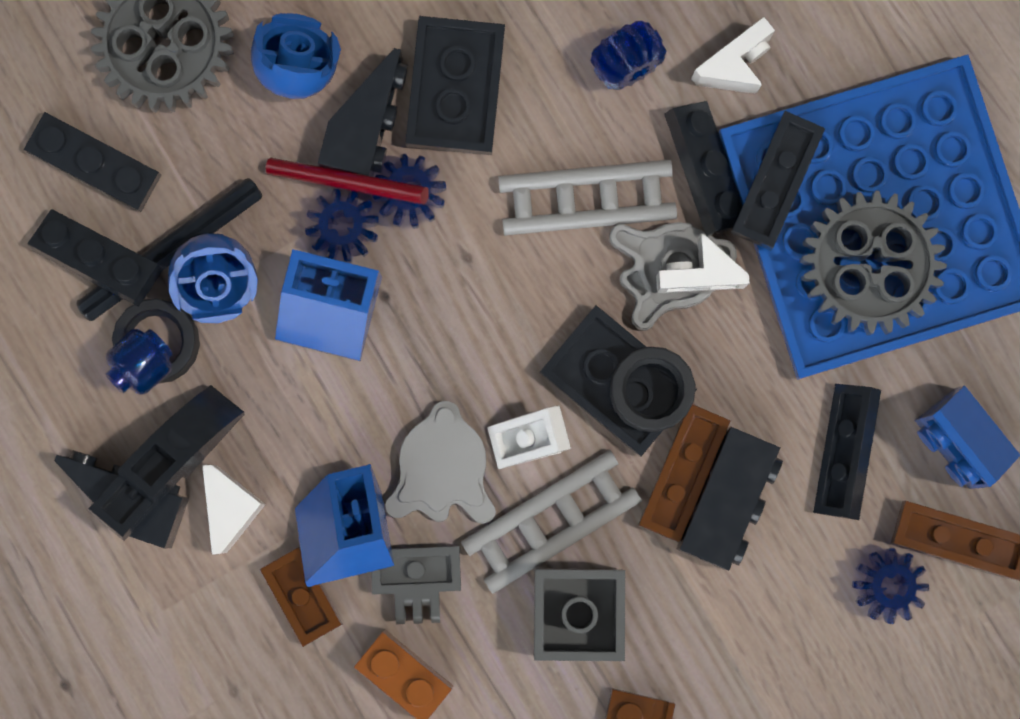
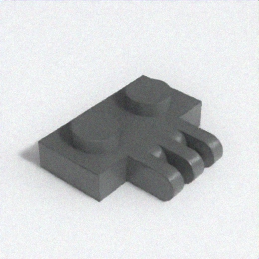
(418, 579)

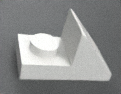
(727, 67)
(715, 272)
(529, 437)

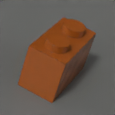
(403, 676)

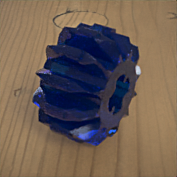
(628, 55)
(418, 177)
(353, 214)
(890, 603)

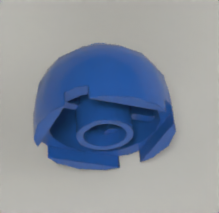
(294, 56)
(212, 278)

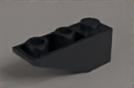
(358, 127)
(157, 528)

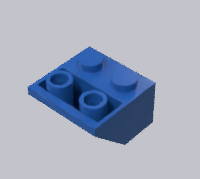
(327, 304)
(967, 440)
(343, 527)

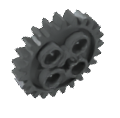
(194, 63)
(872, 301)

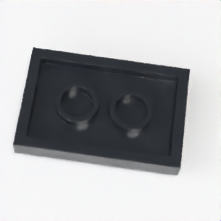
(455, 85)
(584, 374)

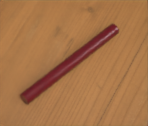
(347, 180)

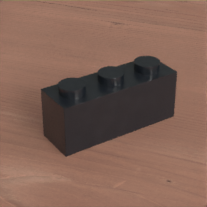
(730, 499)

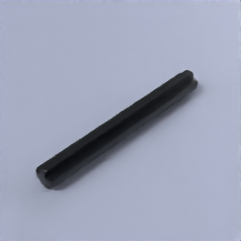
(206, 221)

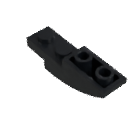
(164, 459)

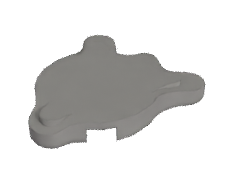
(650, 255)
(442, 467)

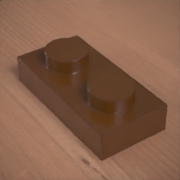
(304, 607)

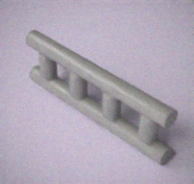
(606, 177)
(544, 548)

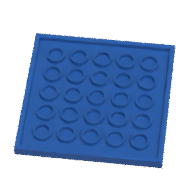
(909, 138)

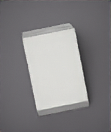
(228, 507)

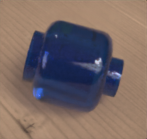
(138, 361)

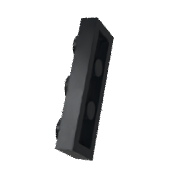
(92, 162)
(705, 166)
(778, 180)
(95, 257)
(847, 451)

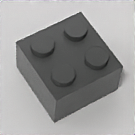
(579, 614)

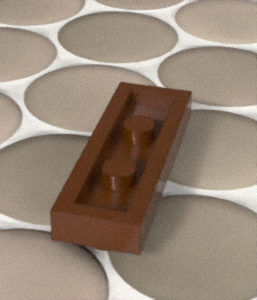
(684, 473)
(958, 540)

